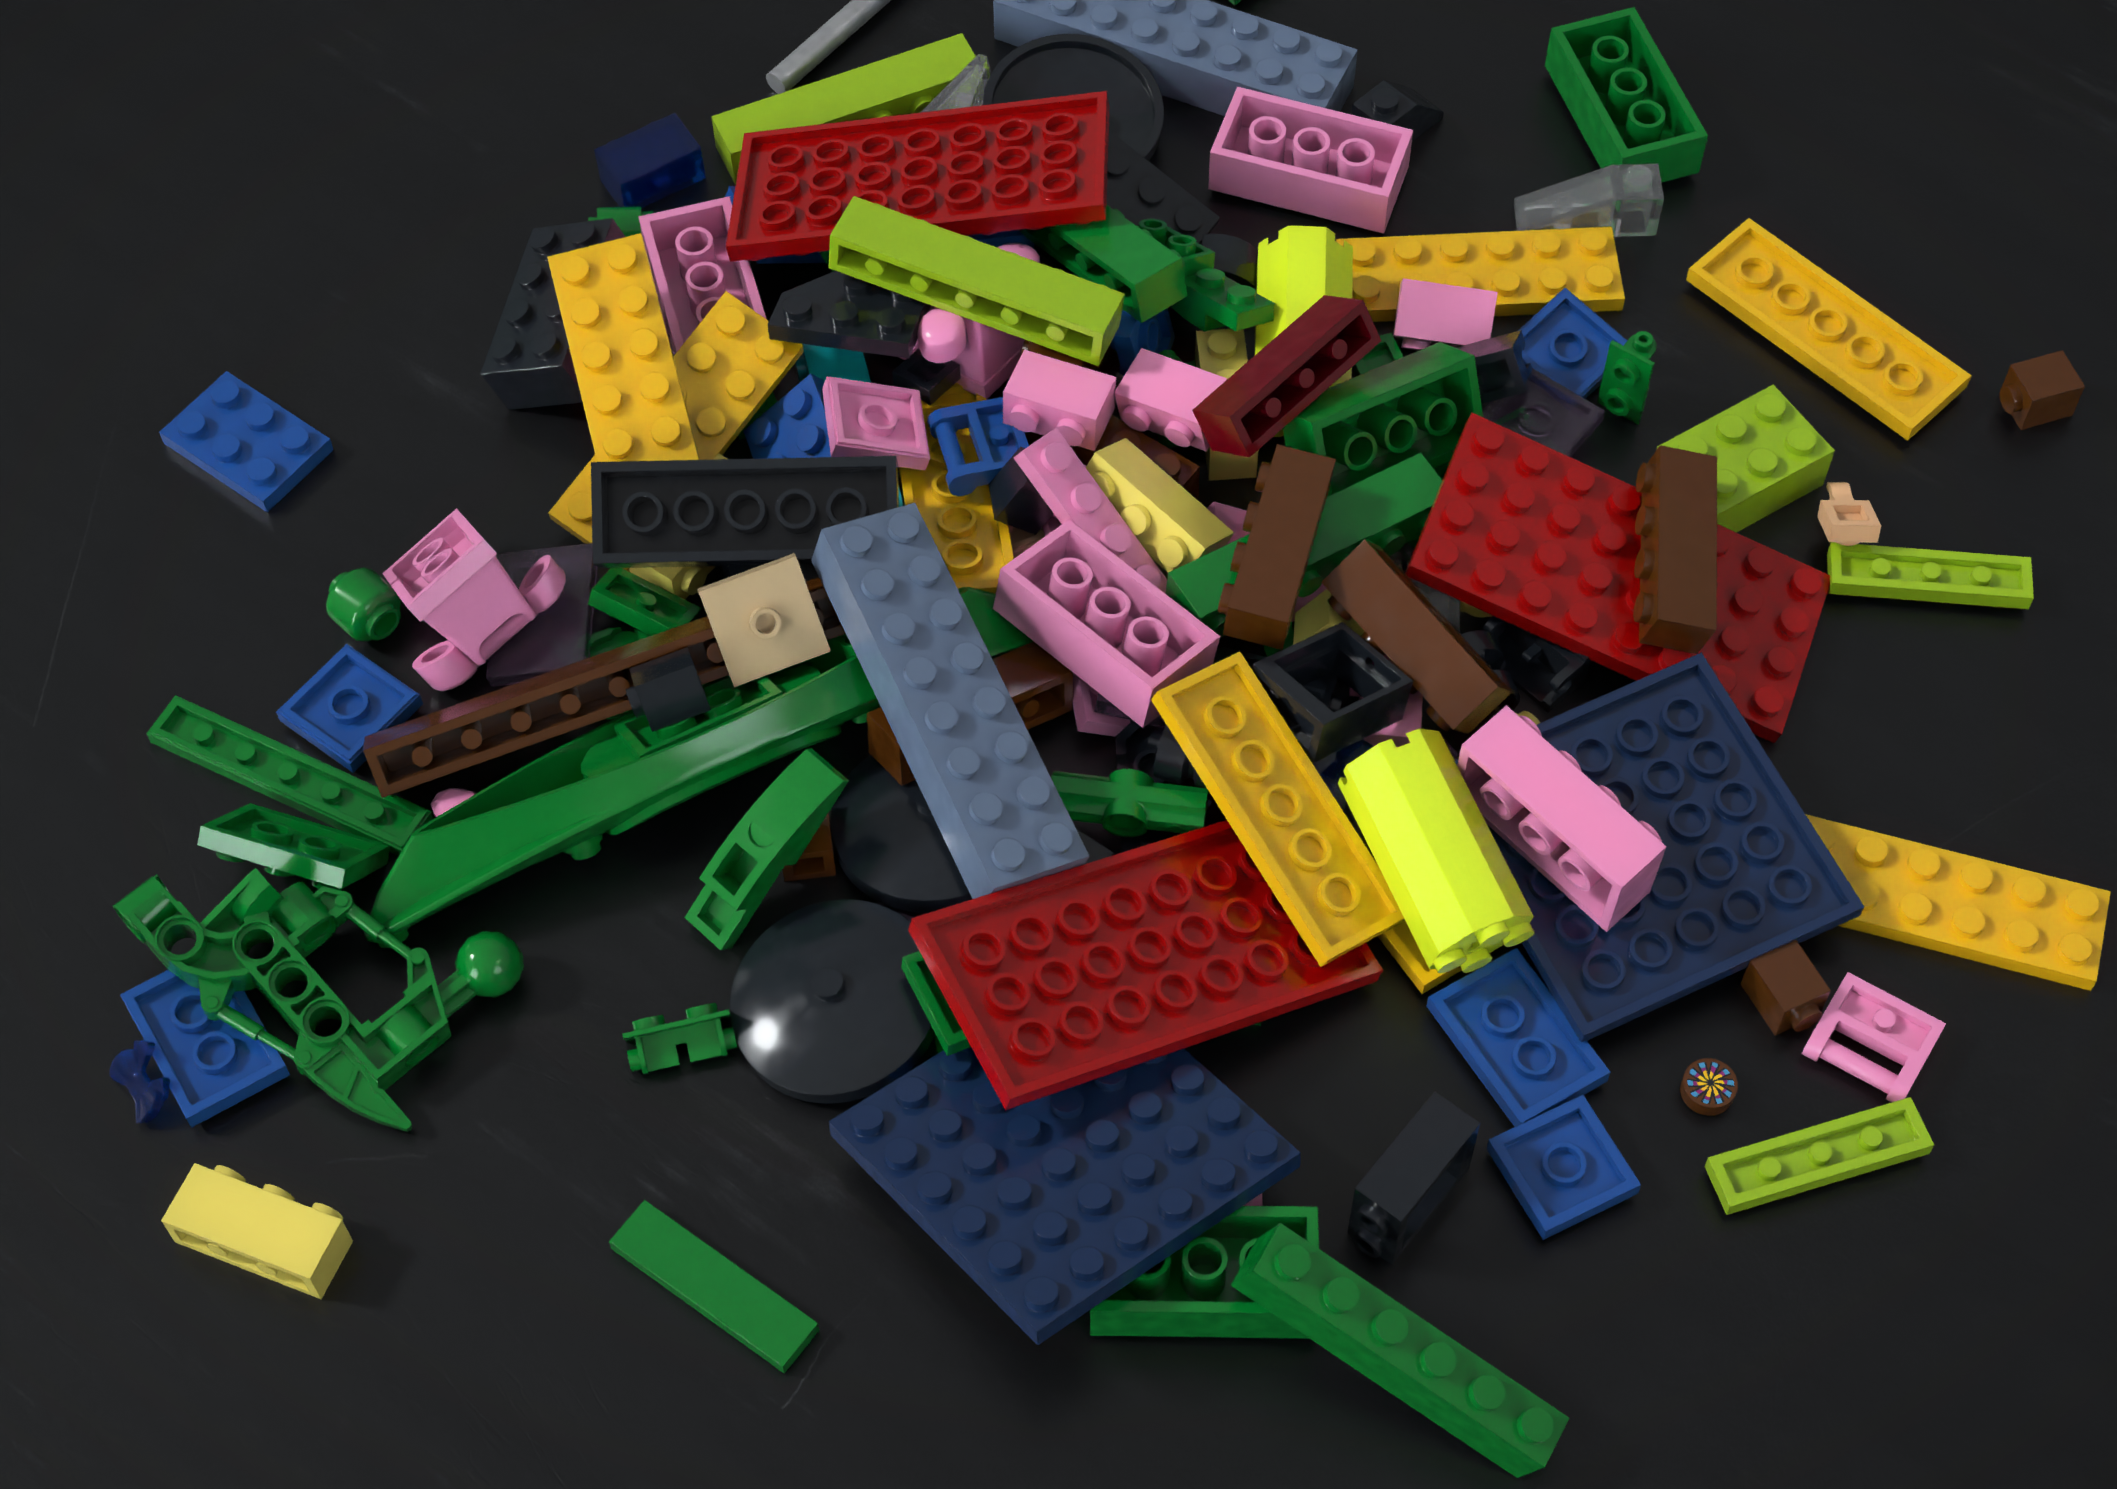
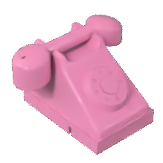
(984, 353)
(467, 598)

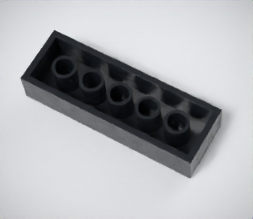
(730, 508)

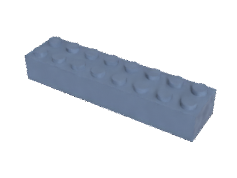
(1196, 47)
(946, 702)

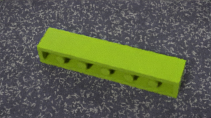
(875, 90)
(975, 280)

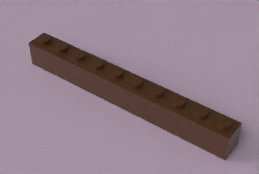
(543, 705)

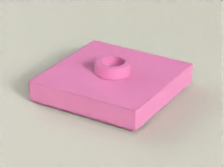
(875, 421)

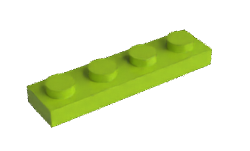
(1930, 575)
(1818, 1155)

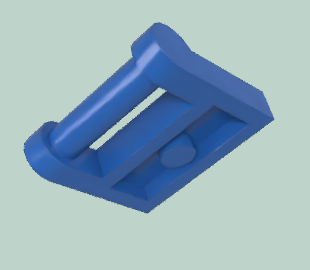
(991, 438)

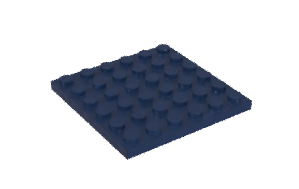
(1736, 866)
(1067, 1190)

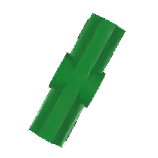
(1131, 802)

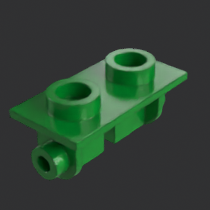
(1628, 376)
(658, 1040)

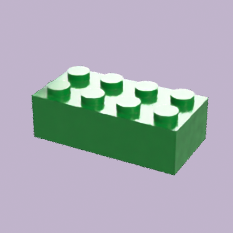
(1625, 95)
(1391, 414)
(1193, 1289)

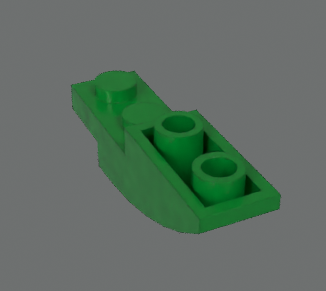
(1212, 296)
(761, 845)

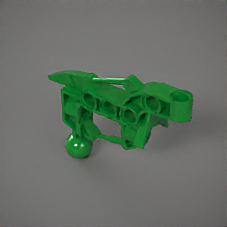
(357, 1059)

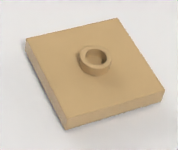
(764, 620)

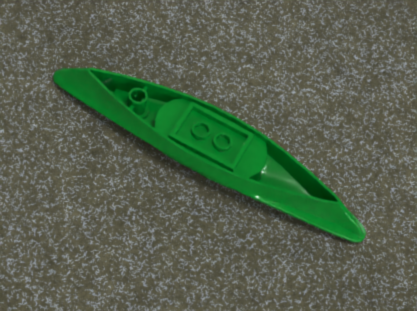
(631, 774)

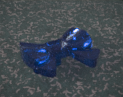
(130, 1069)

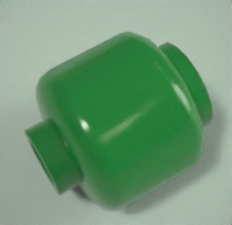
(363, 605)

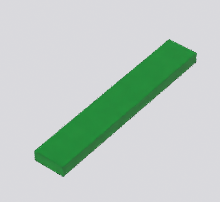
(286, 774)

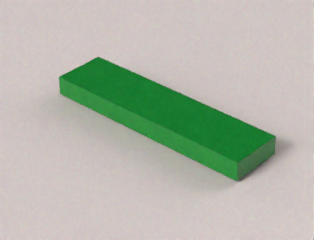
(714, 1286)

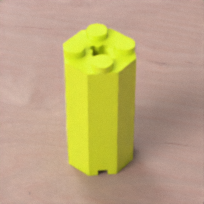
(1296, 274)
(1436, 852)

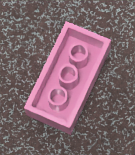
(1310, 159)
(693, 265)
(1102, 620)
(1560, 818)

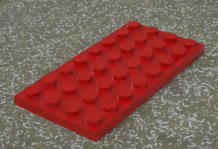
(951, 167)
(1557, 556)
(1123, 962)

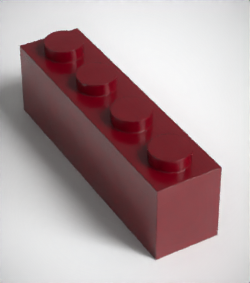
(1287, 375)

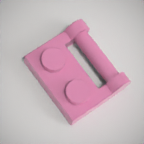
(1880, 1024)

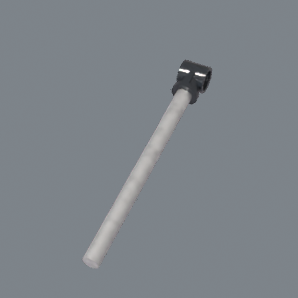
(822, 43)

